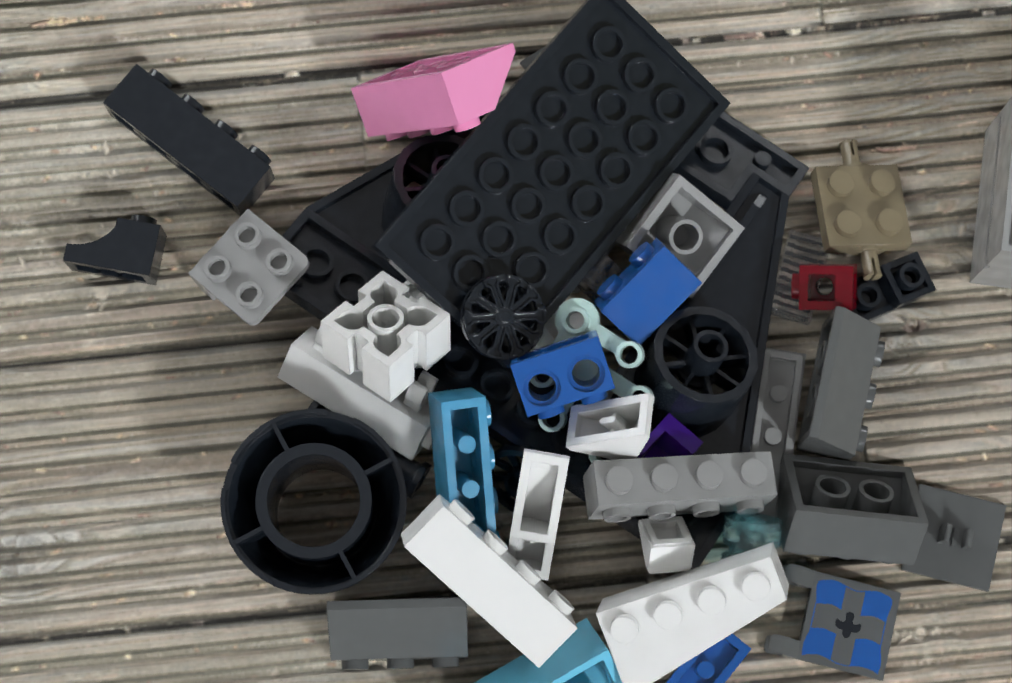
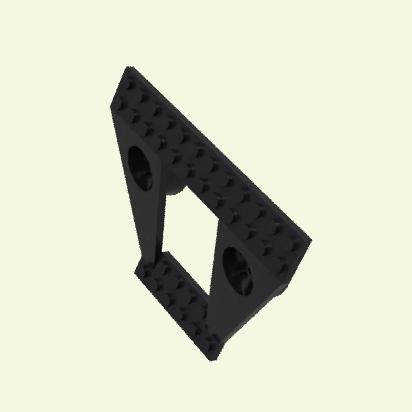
(721, 324)

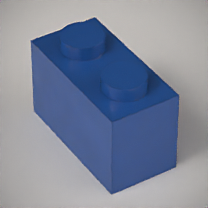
(646, 291)

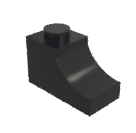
(127, 252)

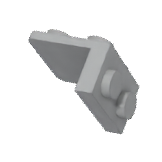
(250, 268)

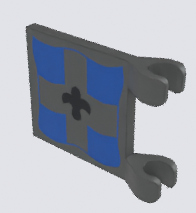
(843, 624)

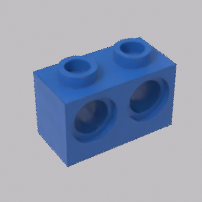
(558, 362)

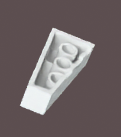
(490, 579)
(687, 613)

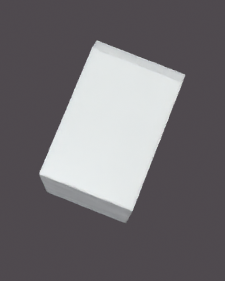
(611, 427)

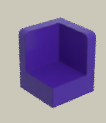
(670, 439)

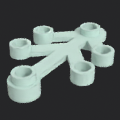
(586, 368)

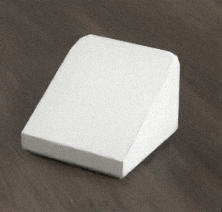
(666, 545)

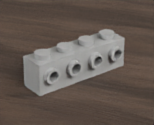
(679, 486)

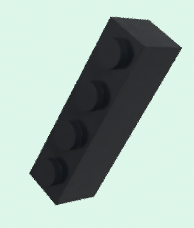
(189, 139)

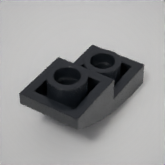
(900, 284)

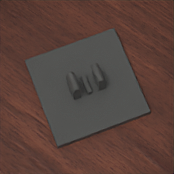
(959, 538)

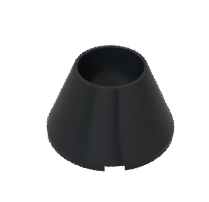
(273, 460)

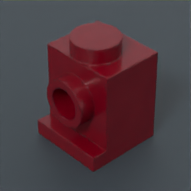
(843, 292)

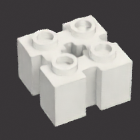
(386, 336)

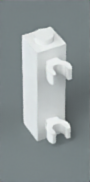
(400, 423)

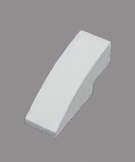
(538, 509)

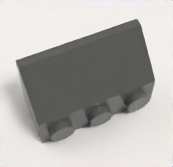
(841, 386)
(850, 510)
(398, 632)

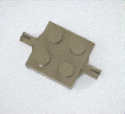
(860, 209)

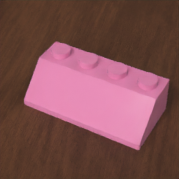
(434, 93)

